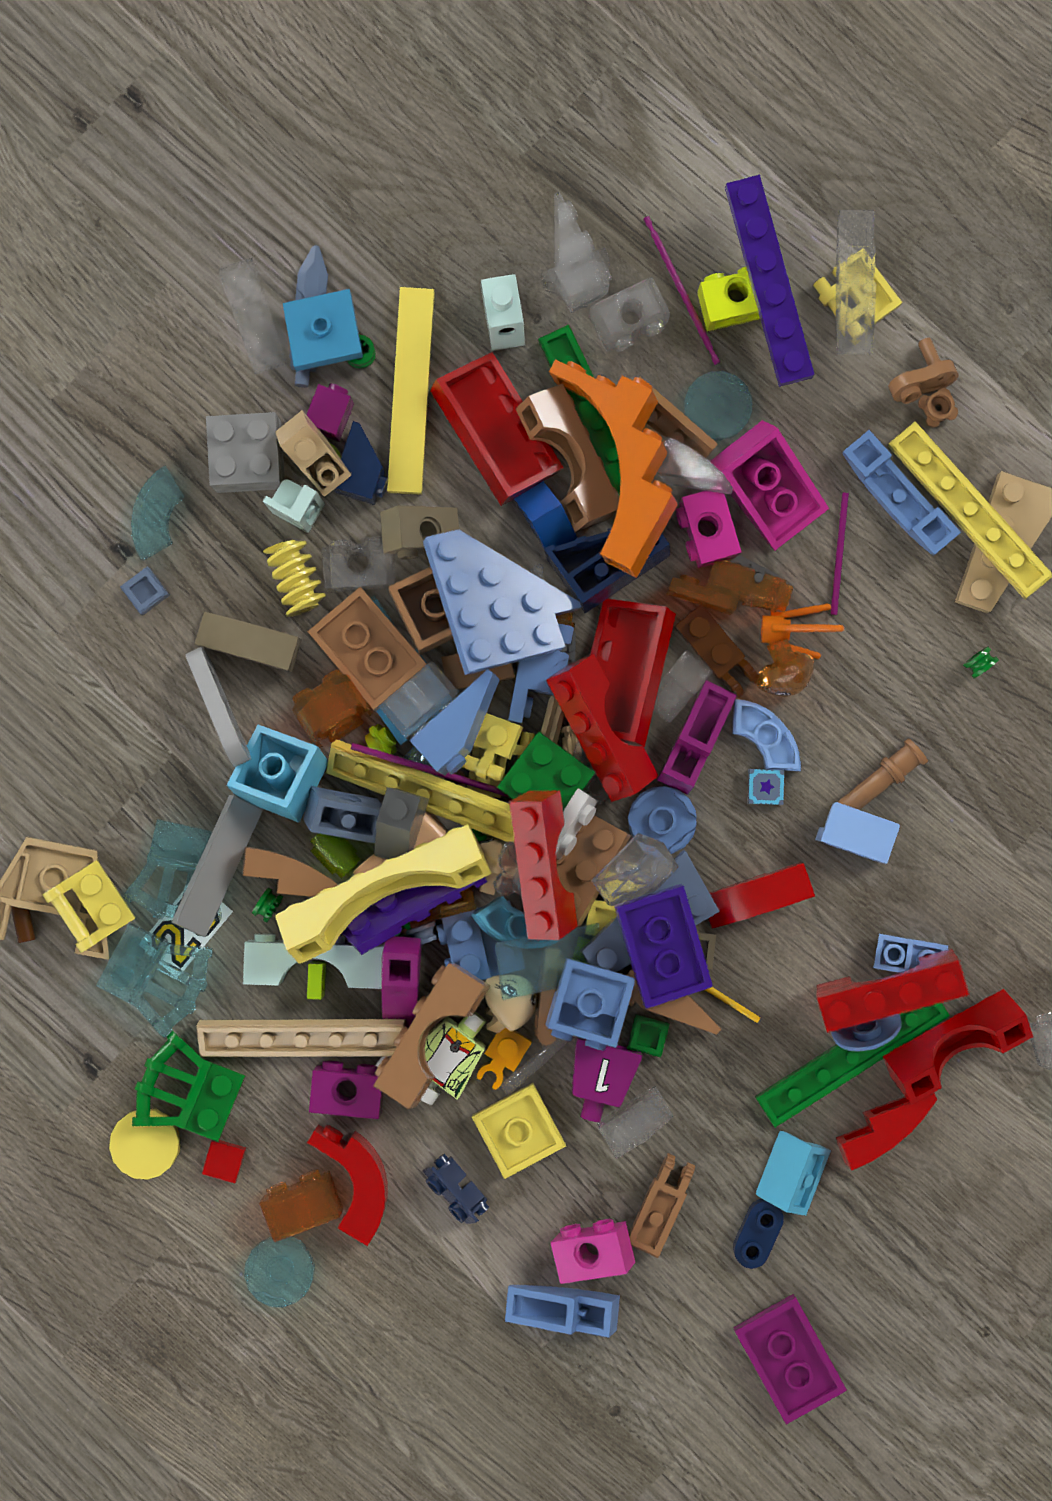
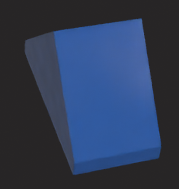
(545, 516)

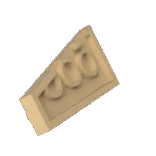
(1027, 511)

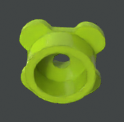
(381, 739)

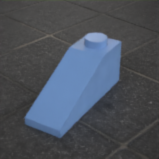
(454, 730)

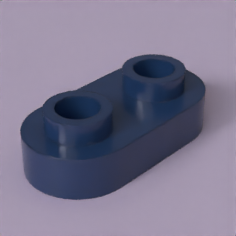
(757, 1234)

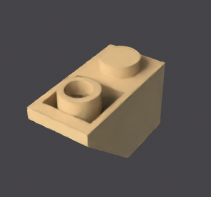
(312, 453)

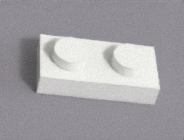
(577, 813)

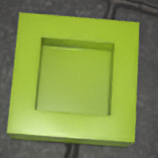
(316, 980)

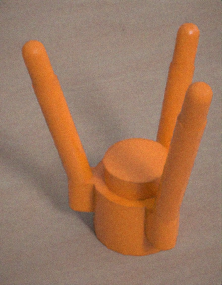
(777, 627)

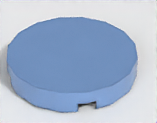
(664, 816)

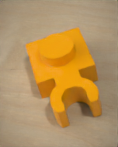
(506, 1051)

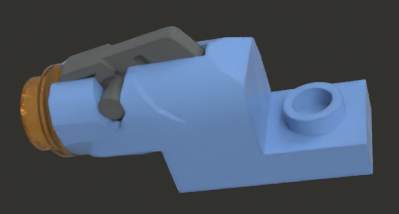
(534, 671)

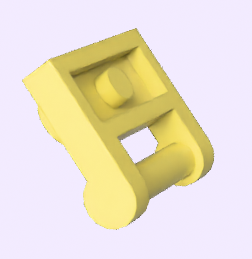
(100, 900)

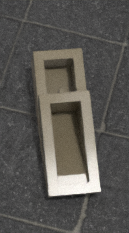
(248, 641)

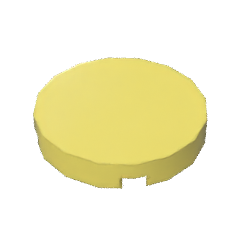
(144, 1150)

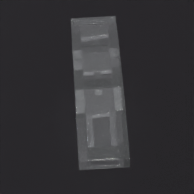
(855, 282)

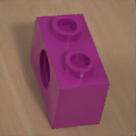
(327, 1098)

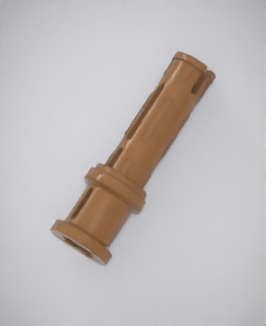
(891, 771)

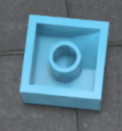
(278, 773)

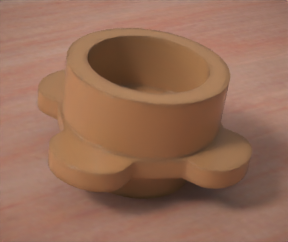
(942, 398)

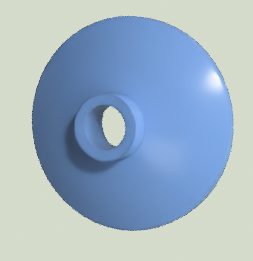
(868, 1034)

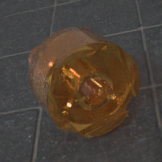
(330, 708)

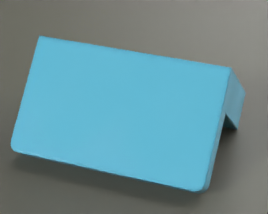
(792, 1173)

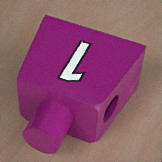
(602, 1076)

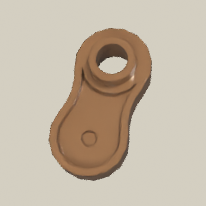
(912, 384)

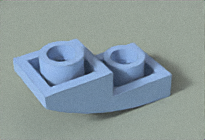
(902, 953)

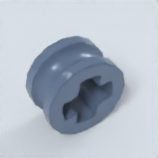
(424, 931)

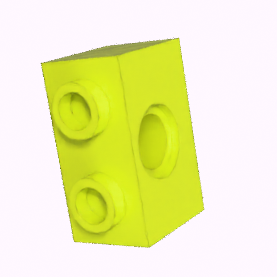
(716, 305)

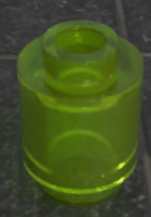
(335, 854)

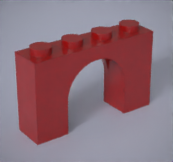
(929, 983)

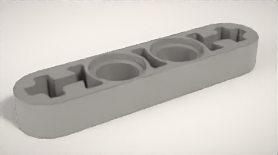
(218, 707)

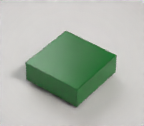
(648, 1035)

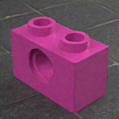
(712, 508)
(578, 1264)

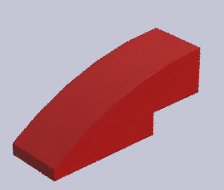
(761, 894)
(884, 1130)

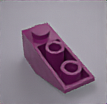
(400, 978)

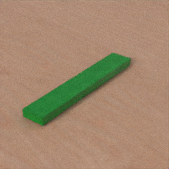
(564, 348)
(839, 1066)

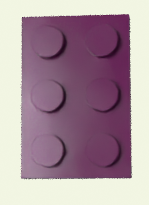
(789, 1359)

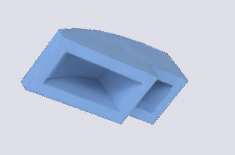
(563, 1309)

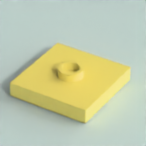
(518, 1130)

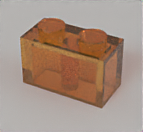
(301, 1205)

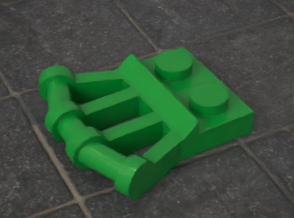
(208, 1100)

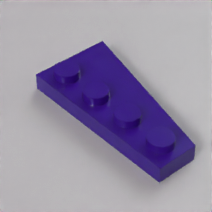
(387, 915)

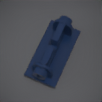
(462, 1201)

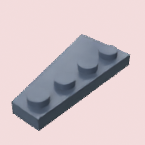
(608, 946)

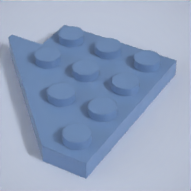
(494, 604)

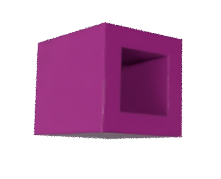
(330, 410)

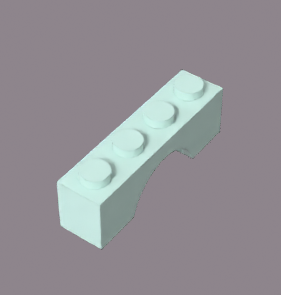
(269, 962)

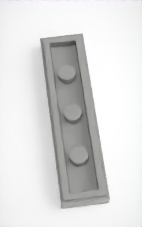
(217, 866)

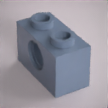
(342, 814)

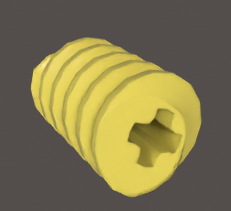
(294, 577)

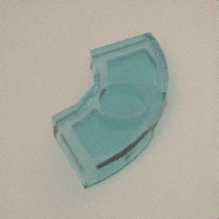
(152, 513)

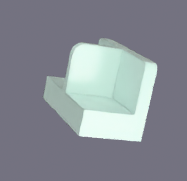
(295, 504)

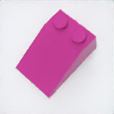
(770, 484)

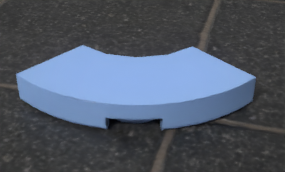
(768, 734)

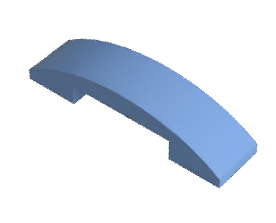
(898, 495)

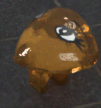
(788, 673)

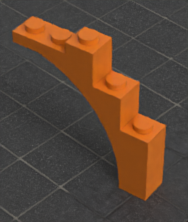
(642, 505)

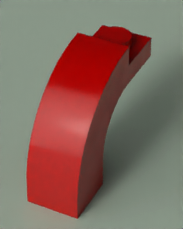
(367, 1176)

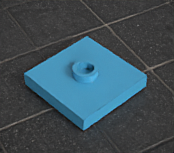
(322, 330)

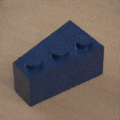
(587, 573)

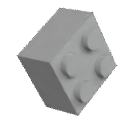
(244, 452)

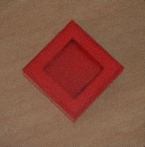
(224, 1161)

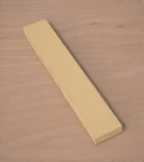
(298, 1037)

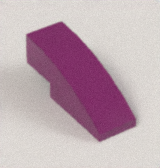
(697, 737)

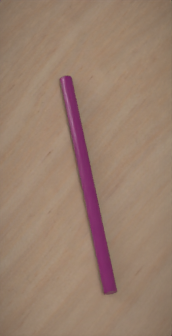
(839, 553)

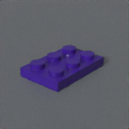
(663, 946)

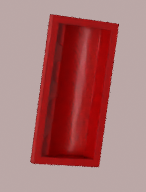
(484, 415)
(632, 652)

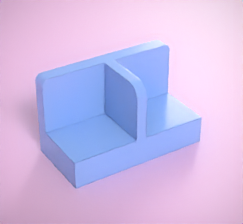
(859, 833)

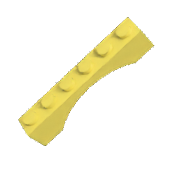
(318, 922)

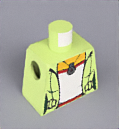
(454, 1052)

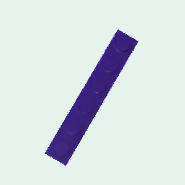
(769, 280)

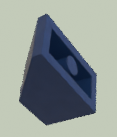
(366, 471)

